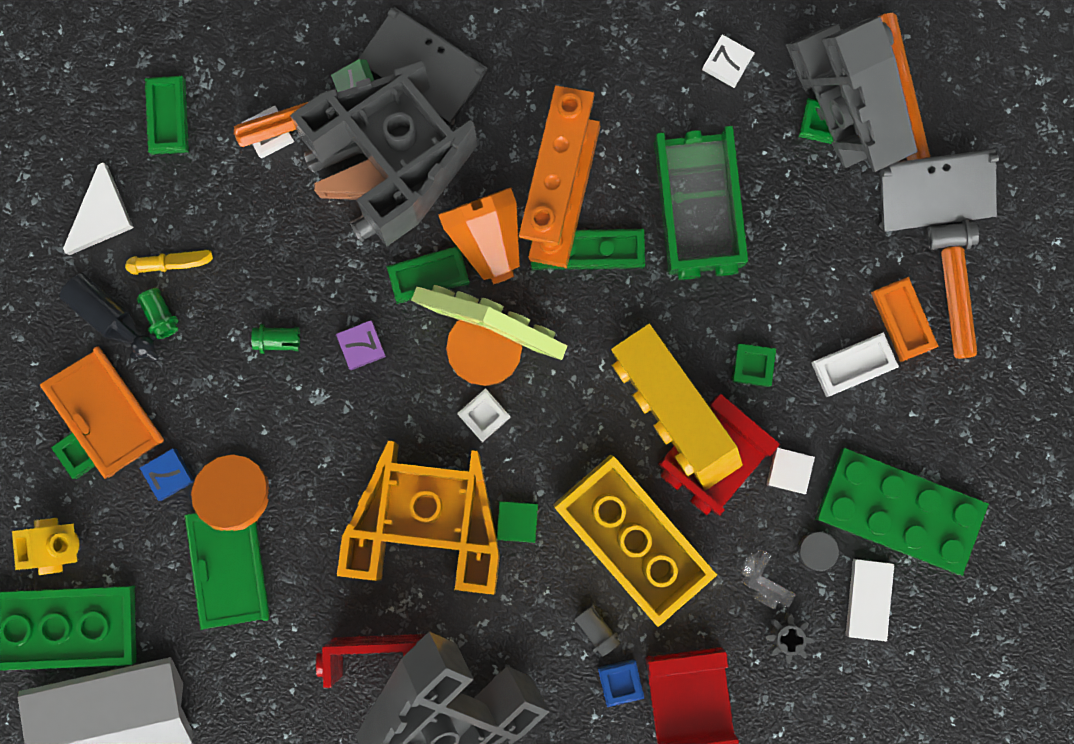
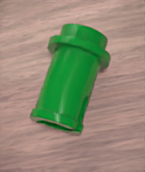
(157, 313)
(275, 338)

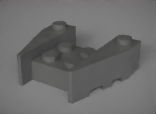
(857, 91)
(398, 136)
(426, 703)

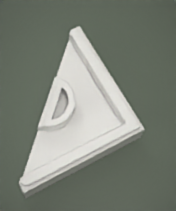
(100, 214)

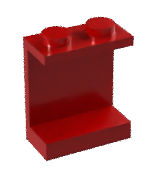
(752, 445)
(330, 662)
(691, 697)

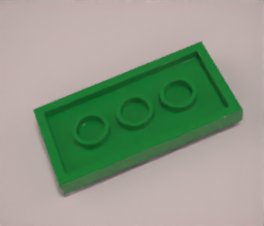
(902, 511)
(67, 628)

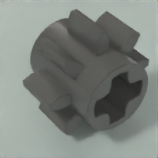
(795, 646)

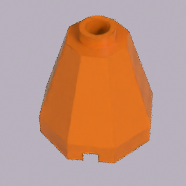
(487, 234)

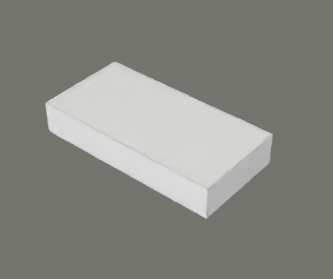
(854, 364)
(869, 600)

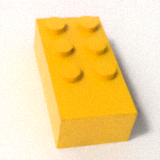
(634, 540)

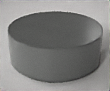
(818, 551)

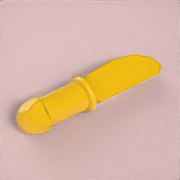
(171, 261)

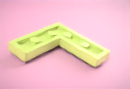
(490, 315)

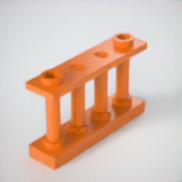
(560, 177)

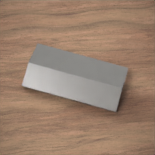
(109, 708)

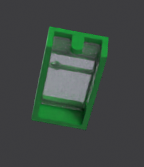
(701, 204)

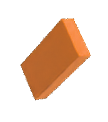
(904, 319)

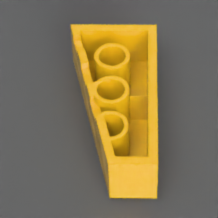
(677, 406)

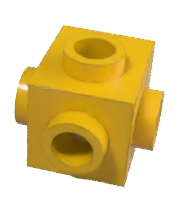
(45, 546)

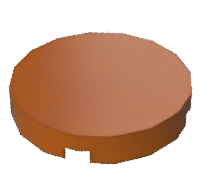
(481, 354)
(230, 493)

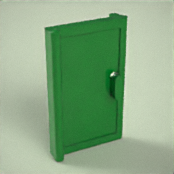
(234, 570)

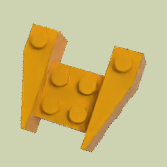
(423, 510)

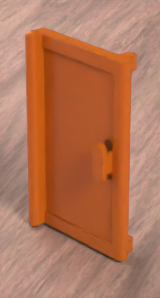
(98, 401)

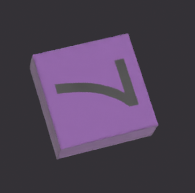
(361, 345)

